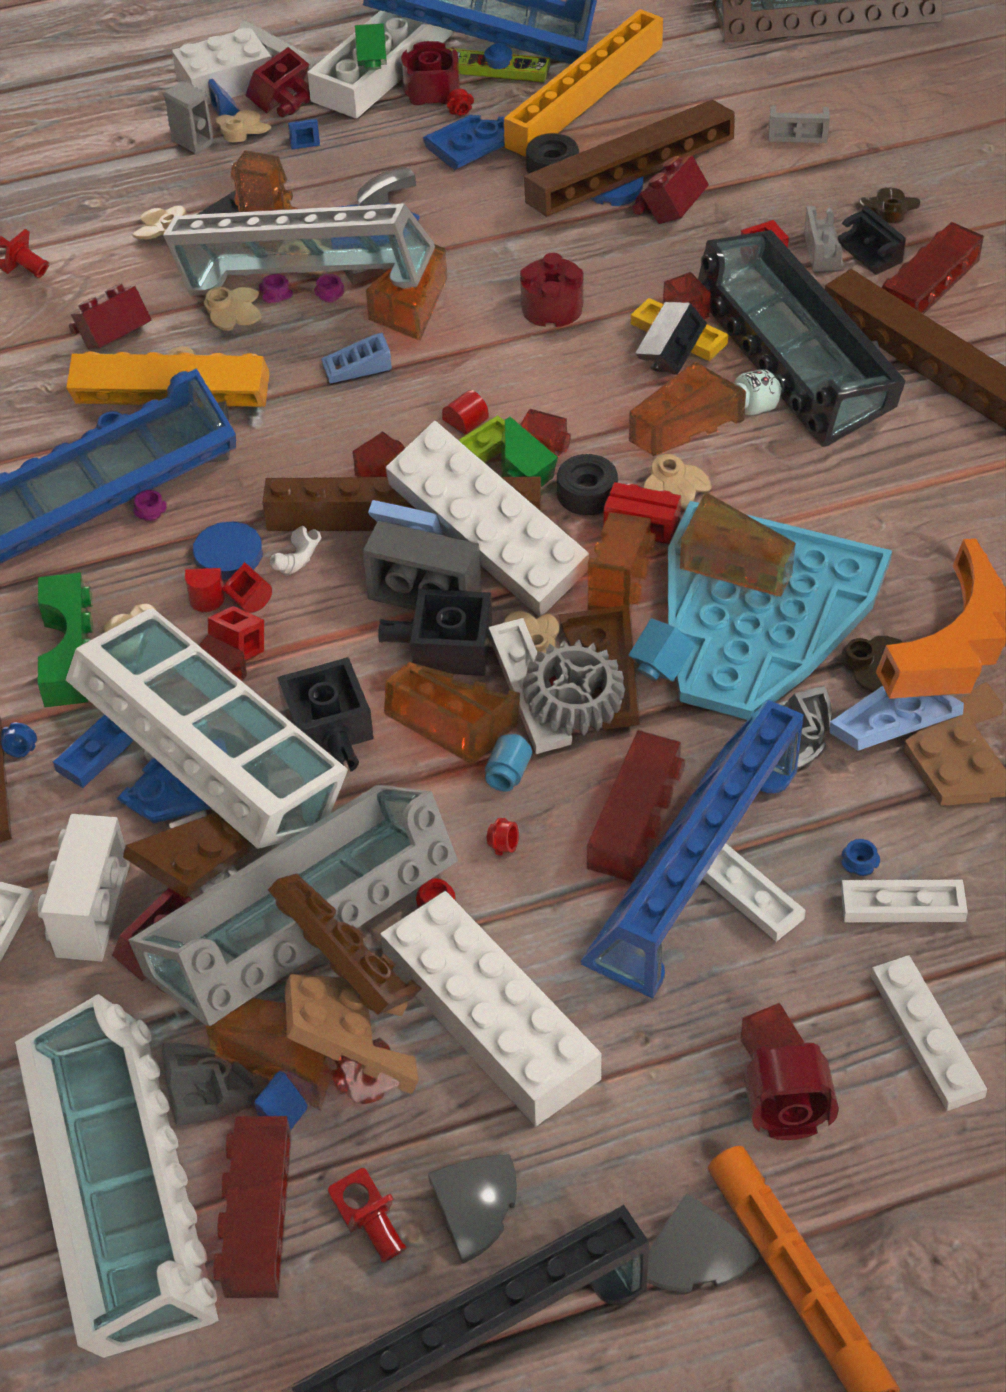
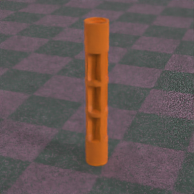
(799, 1274)

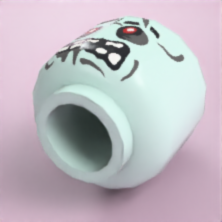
(761, 391)

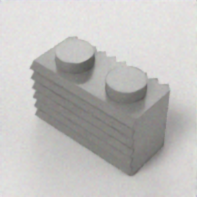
(188, 116)

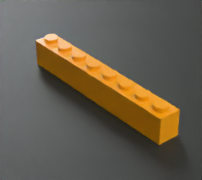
(584, 81)

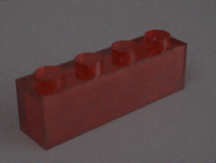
(936, 267)
(634, 806)
(255, 1207)

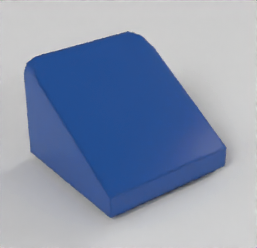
(221, 99)
(303, 134)
(281, 1099)

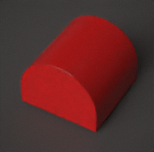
(466, 412)
(205, 588)
(248, 589)

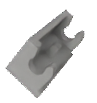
(798, 126)
(822, 242)

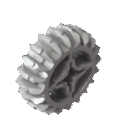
(569, 699)

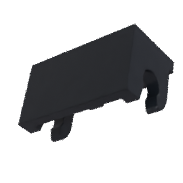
(872, 241)
(672, 337)

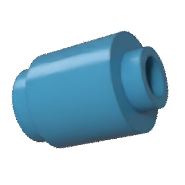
(507, 762)

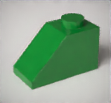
(371, 46)
(525, 455)

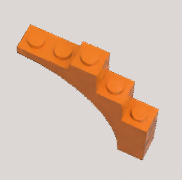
(953, 656)

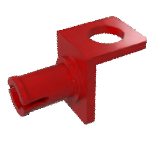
(19, 253)
(370, 1217)

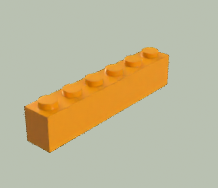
(145, 377)

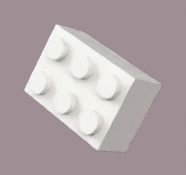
(224, 58)
(84, 887)

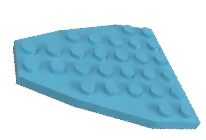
(765, 644)

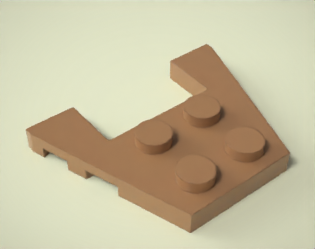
(956, 757)
(333, 1021)

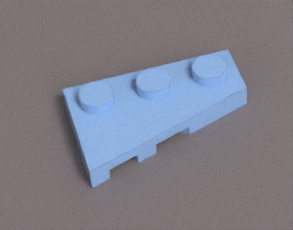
(882, 719)

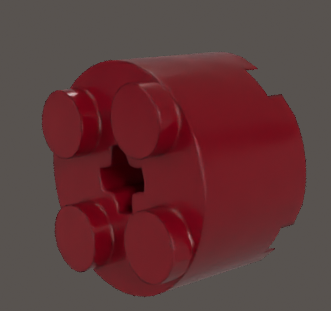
(430, 72)
(552, 291)
(790, 1091)

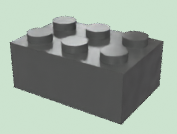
(408, 559)

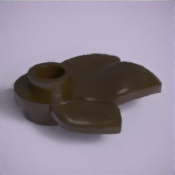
(890, 204)
(864, 657)

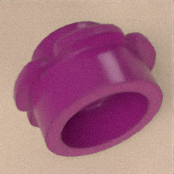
(329, 288)
(149, 505)

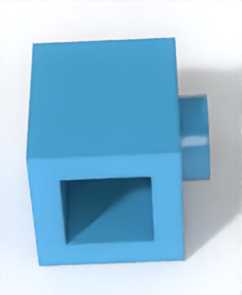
(661, 651)

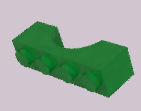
(63, 607)

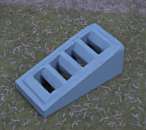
(367, 358)

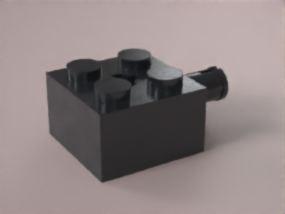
(446, 631)
(328, 708)

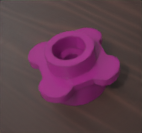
(275, 288)

